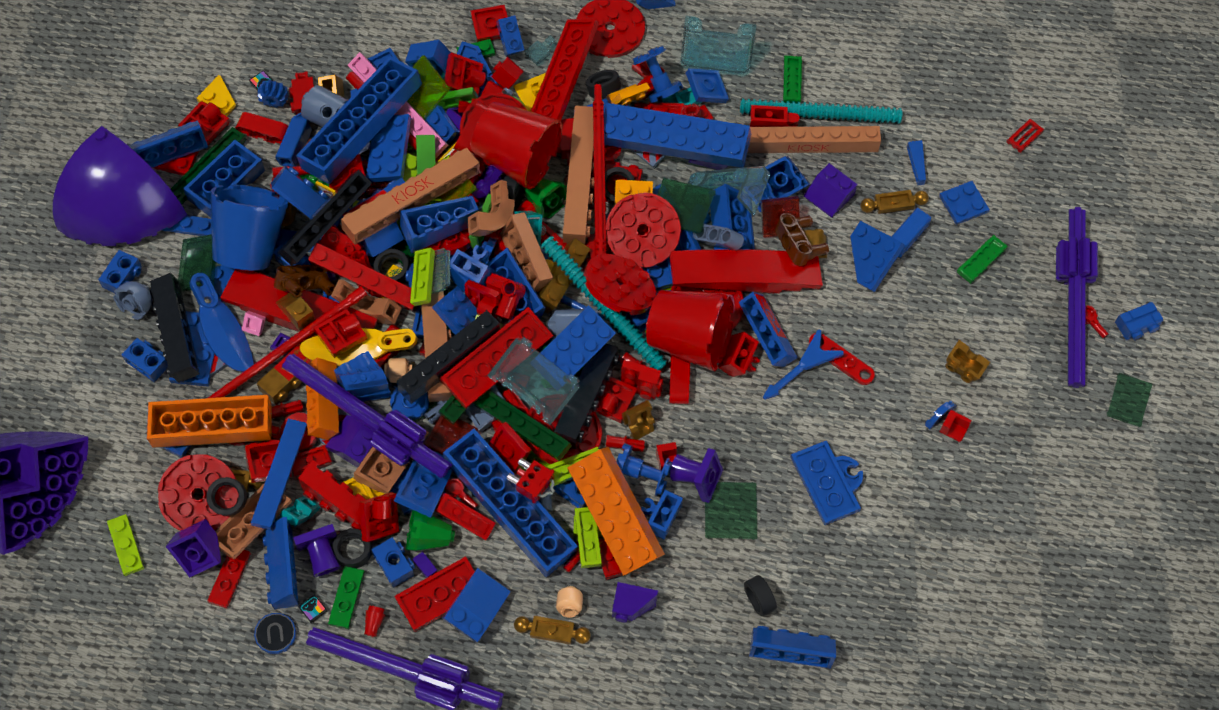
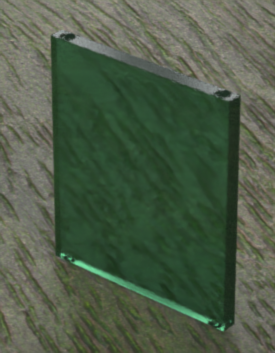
(689, 202)
(732, 511)

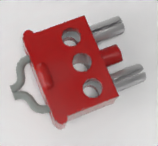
(533, 480)

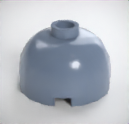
(133, 295)

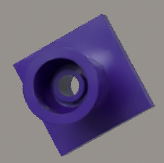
(703, 475)
(319, 549)

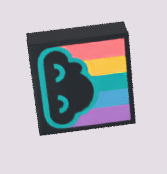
(258, 79)
(312, 608)

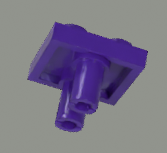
(488, 178)

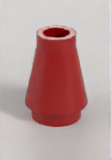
(373, 620)

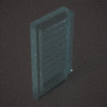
(441, 270)

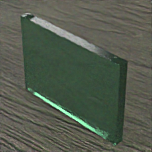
(1129, 399)

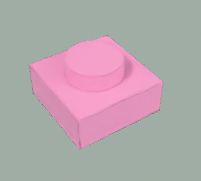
(253, 323)

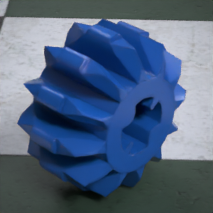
(272, 93)

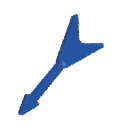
(812, 357)

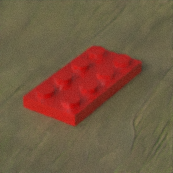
(434, 595)

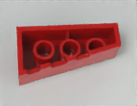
(331, 495)

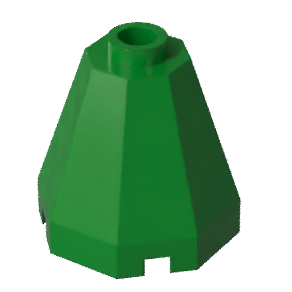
(547, 194)
(428, 532)

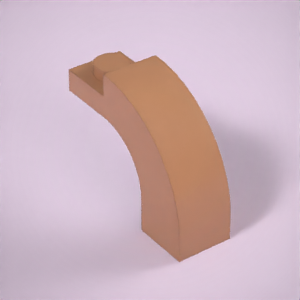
(502, 208)
(381, 308)

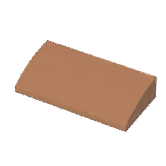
(524, 247)
(379, 471)
(237, 530)

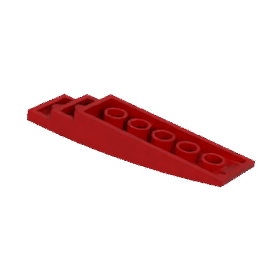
(743, 270)
(257, 294)

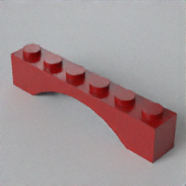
(361, 275)

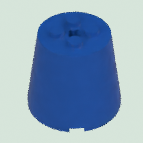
(245, 226)

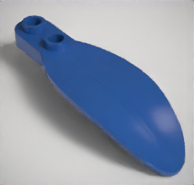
(221, 326)

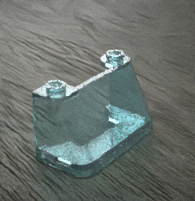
(717, 50)
(535, 379)

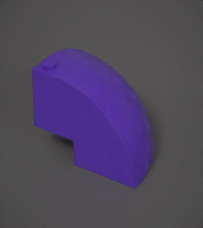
(112, 194)
(36, 482)

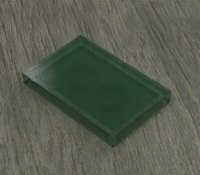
(196, 258)

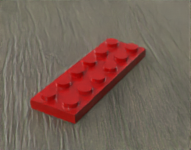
(469, 377)

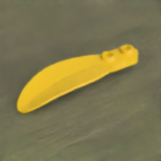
(375, 344)

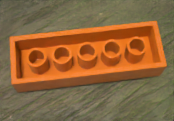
(209, 421)
(615, 510)

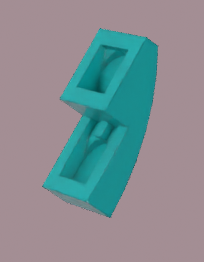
(685, 96)
(301, 511)

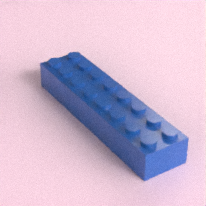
(359, 120)
(676, 135)
(522, 520)

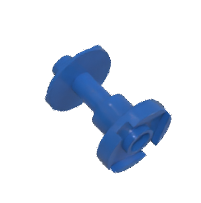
(660, 80)
(635, 467)

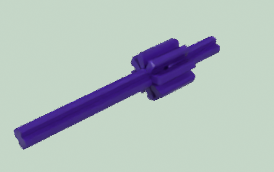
(1075, 267)
(392, 436)
(437, 679)

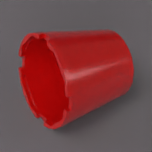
(517, 142)
(691, 326)

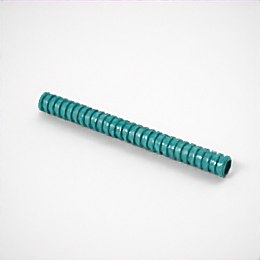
(830, 111)
(617, 319)

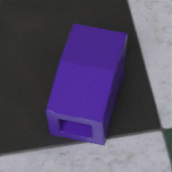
(424, 565)

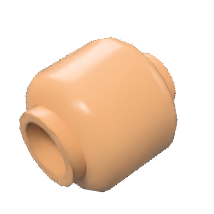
(396, 368)
(569, 601)

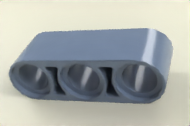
(720, 237)

